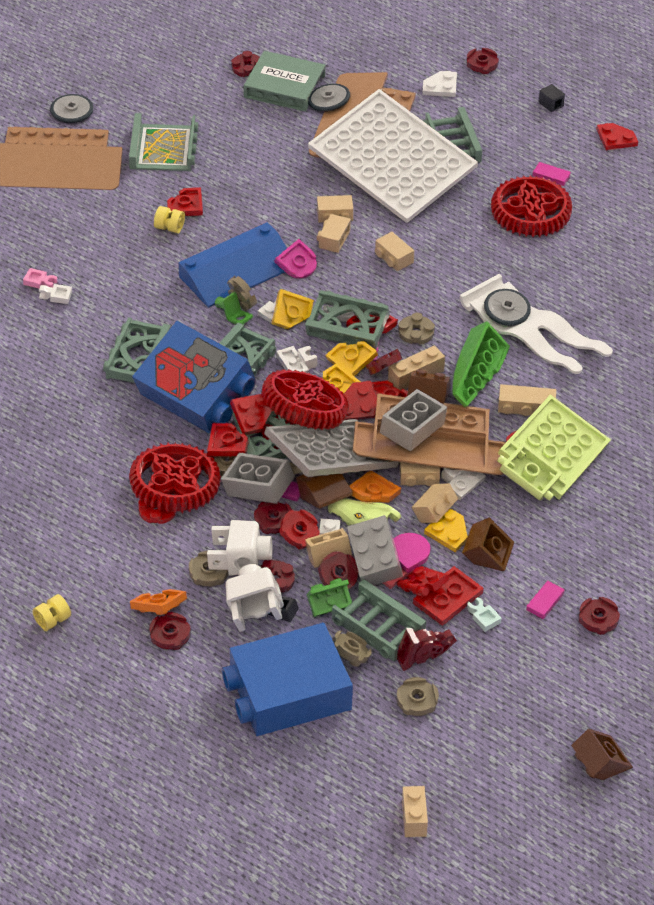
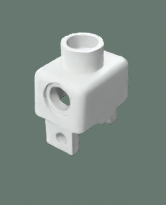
(243, 546)
(253, 595)

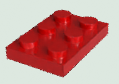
(449, 598)

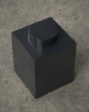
(551, 98)

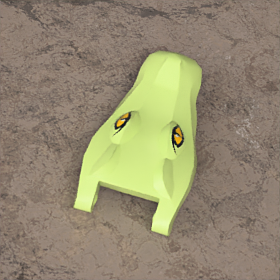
(358, 511)

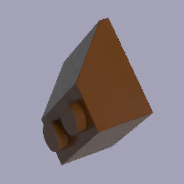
(433, 385)
(323, 489)
(488, 545)
(600, 755)

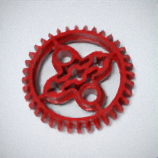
(550, 199)
(305, 399)
(174, 477)

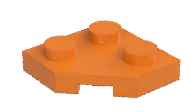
(374, 488)
(158, 602)

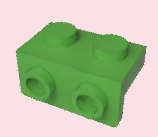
(325, 597)

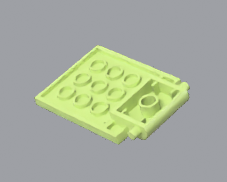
(551, 450)

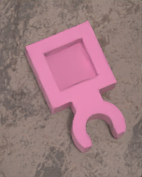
(36, 278)

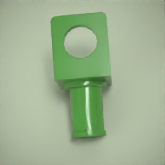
(232, 308)

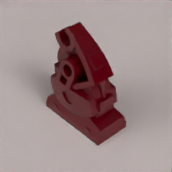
(422, 645)

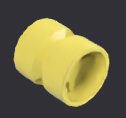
(169, 219)
(54, 611)

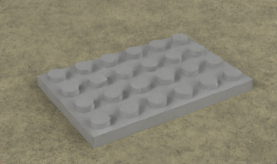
(323, 450)

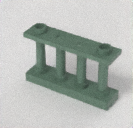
(465, 129)
(382, 604)

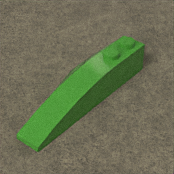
(478, 362)

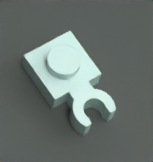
(485, 617)

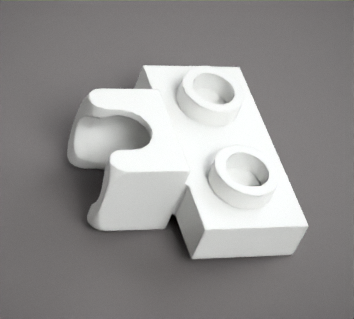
(296, 360)
(462, 481)

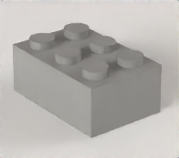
(413, 420)
(257, 477)
(375, 550)

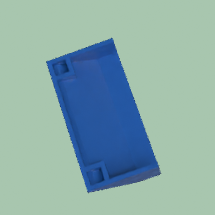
(245, 255)

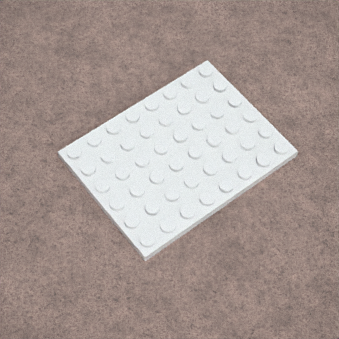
(393, 155)

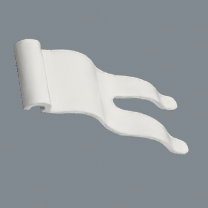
(528, 330)

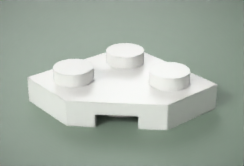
(441, 84)

